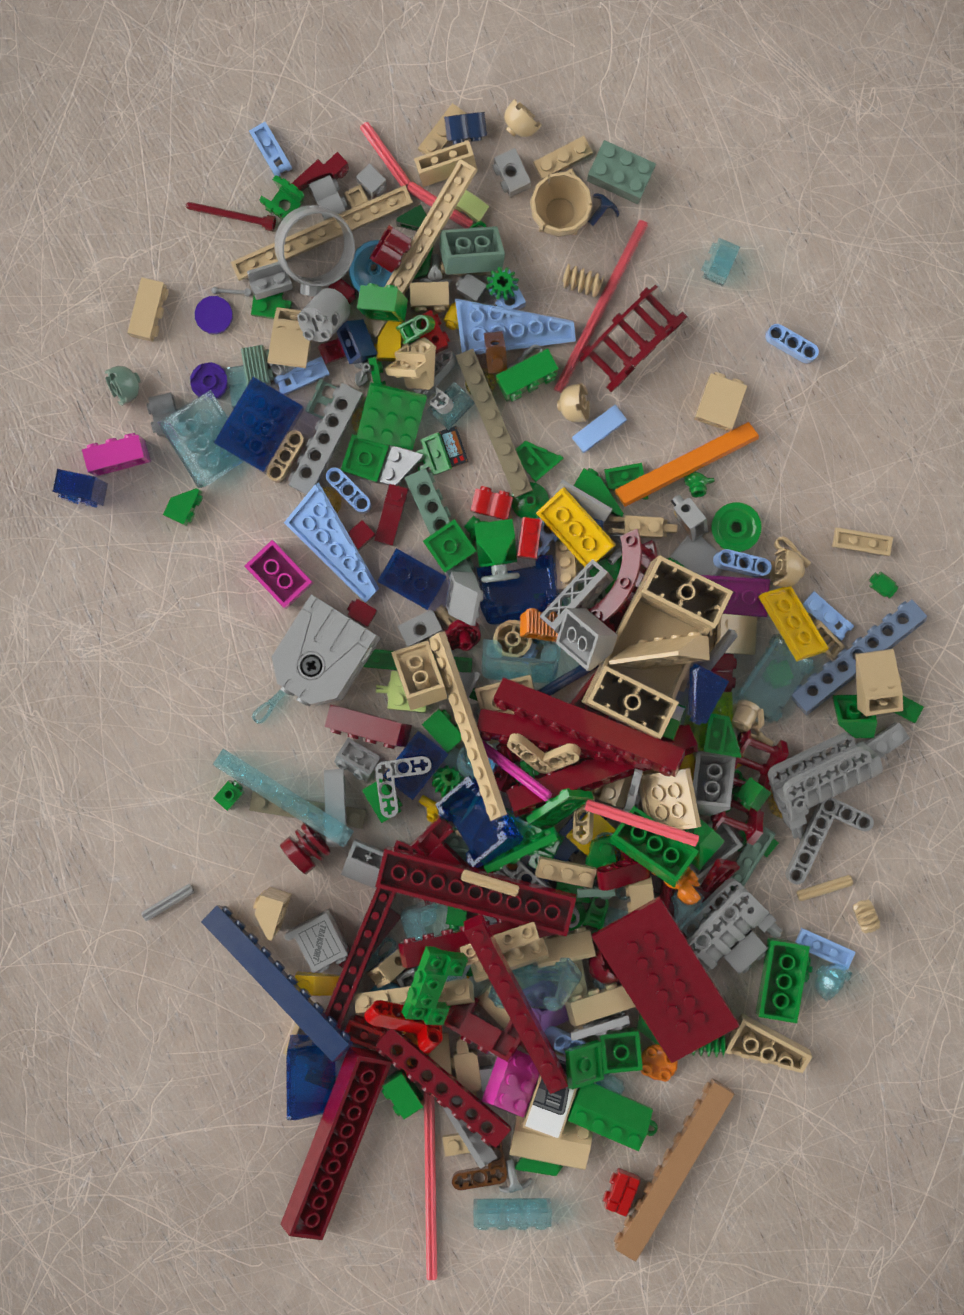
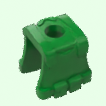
(286, 192)

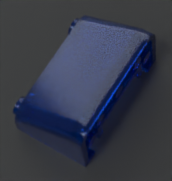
(511, 598)
(703, 693)
(468, 813)
(308, 1078)

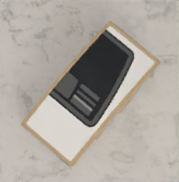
(549, 1111)

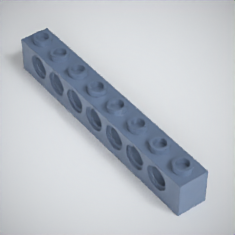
(808, 703)

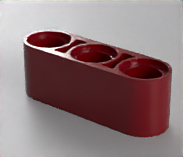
(620, 874)

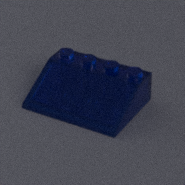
(259, 424)

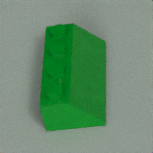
(657, 853)
(782, 980)
(611, 1115)

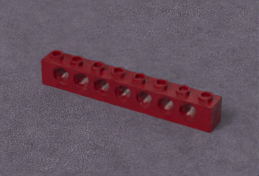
(492, 1136)

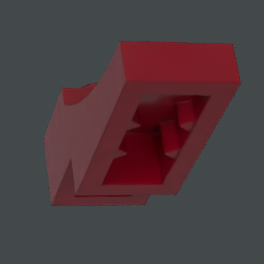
(336, 167)
(391, 514)

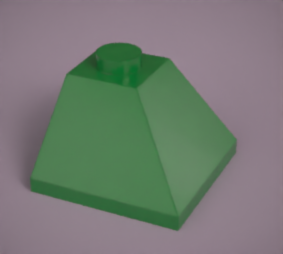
(852, 719)
(707, 844)

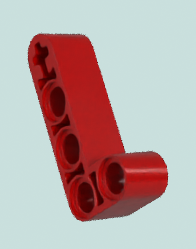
(390, 1016)

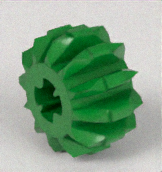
(494, 283)
(446, 780)

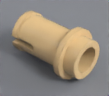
(443, 614)

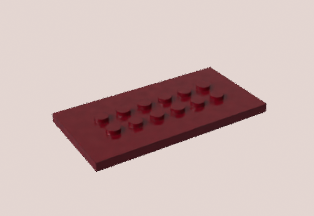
(665, 979)

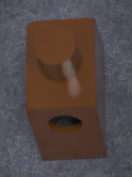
(495, 354)

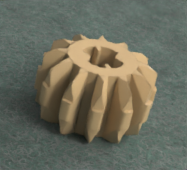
(866, 916)

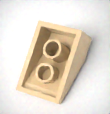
(419, 675)

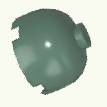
(123, 383)

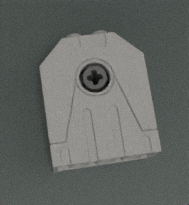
(331, 643)

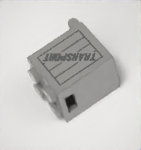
(320, 941)

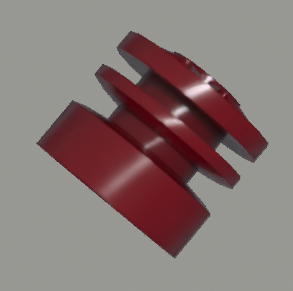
(305, 848)

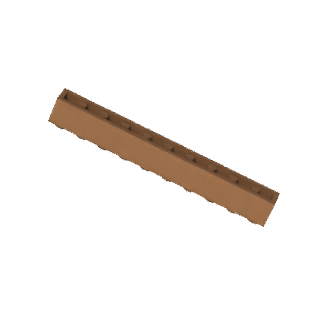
(673, 1169)

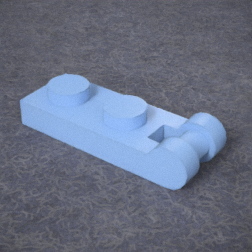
(270, 148)
(301, 377)
(822, 611)

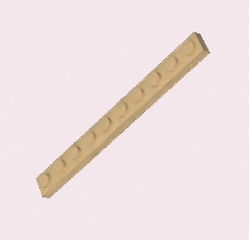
(325, 231)
(428, 233)
(467, 726)

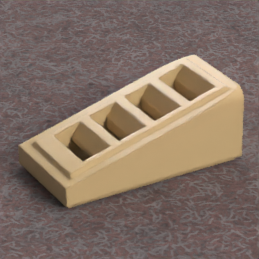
(828, 634)

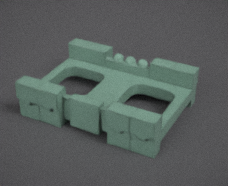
(319, 398)

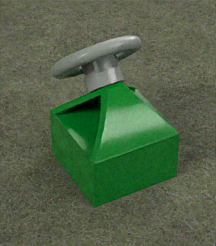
(496, 548)

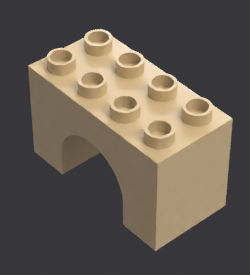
(665, 604)

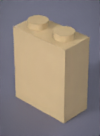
(720, 401)

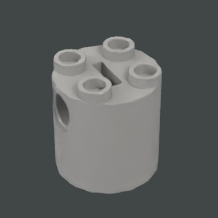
(324, 315)

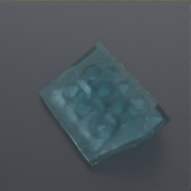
(192, 436)

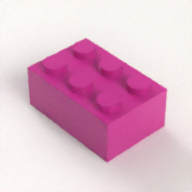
(116, 454)
(279, 574)
(512, 1084)

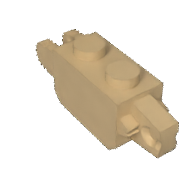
(648, 526)
(466, 1066)

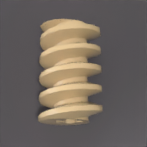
(582, 281)

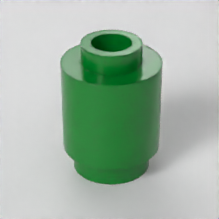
(883, 584)

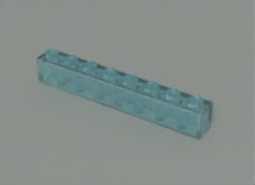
(283, 798)

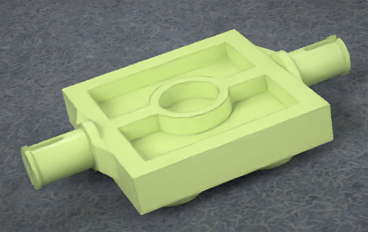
(396, 695)

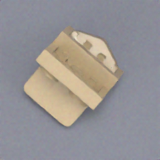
(415, 364)

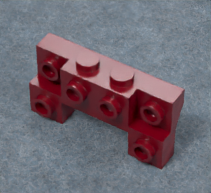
(432, 843)
(481, 1032)

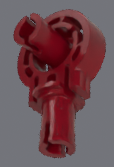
(459, 635)

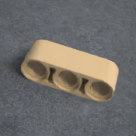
(285, 466)

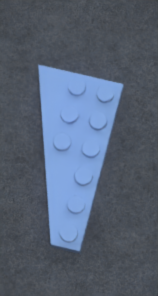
(518, 327)
(326, 536)

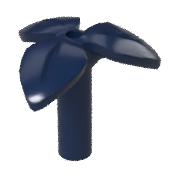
(605, 204)

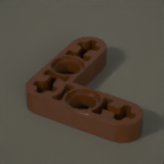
(492, 1167)

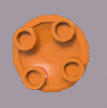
(657, 1064)

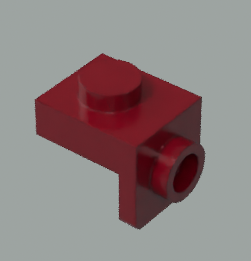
(331, 351)

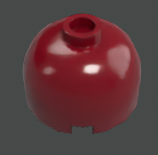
(601, 969)

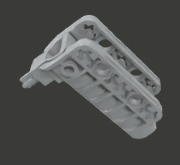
(821, 777)

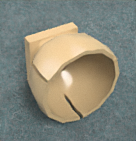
(561, 204)

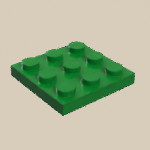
(391, 416)

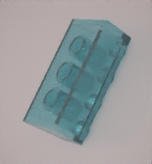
(512, 1213)

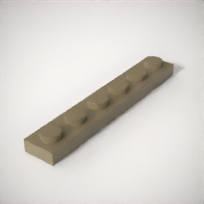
(354, 816)

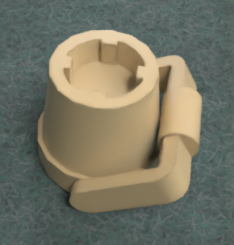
(745, 714)

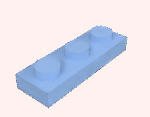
(825, 948)

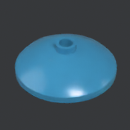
(360, 269)

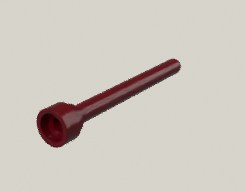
(267, 222)

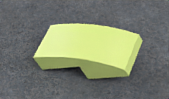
(472, 206)

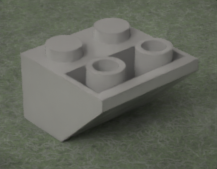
(464, 597)
(363, 863)

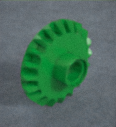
(749, 525)

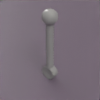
(247, 292)

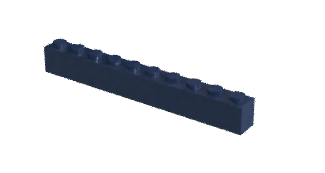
(277, 982)

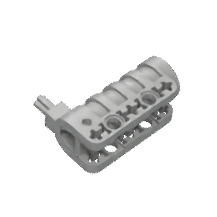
(726, 923)

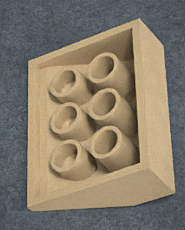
(664, 652)

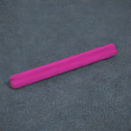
(517, 773)

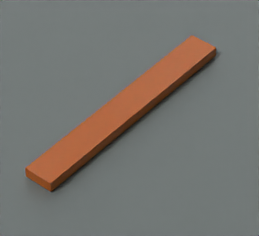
(686, 464)

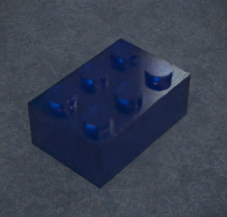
(80, 488)
(412, 579)
(418, 746)

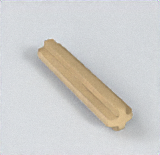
(490, 883)
(824, 888)

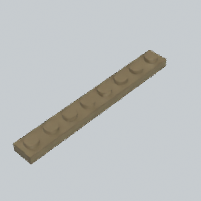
(494, 423)

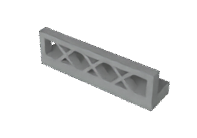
(583, 598)
(479, 1150)

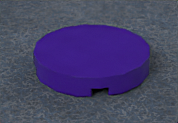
(213, 315)
(209, 377)

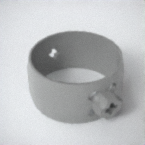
(313, 285)

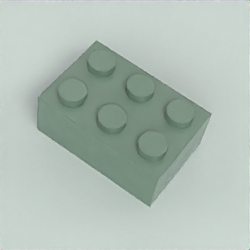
(621, 172)
(471, 250)

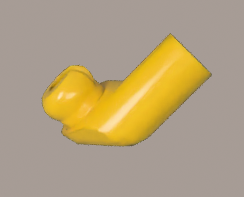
(432, 811)

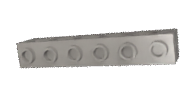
(341, 393)

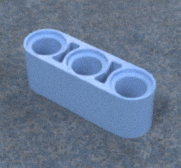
(782, 344)
(599, 428)
(340, 485)
(750, 563)
(560, 1039)

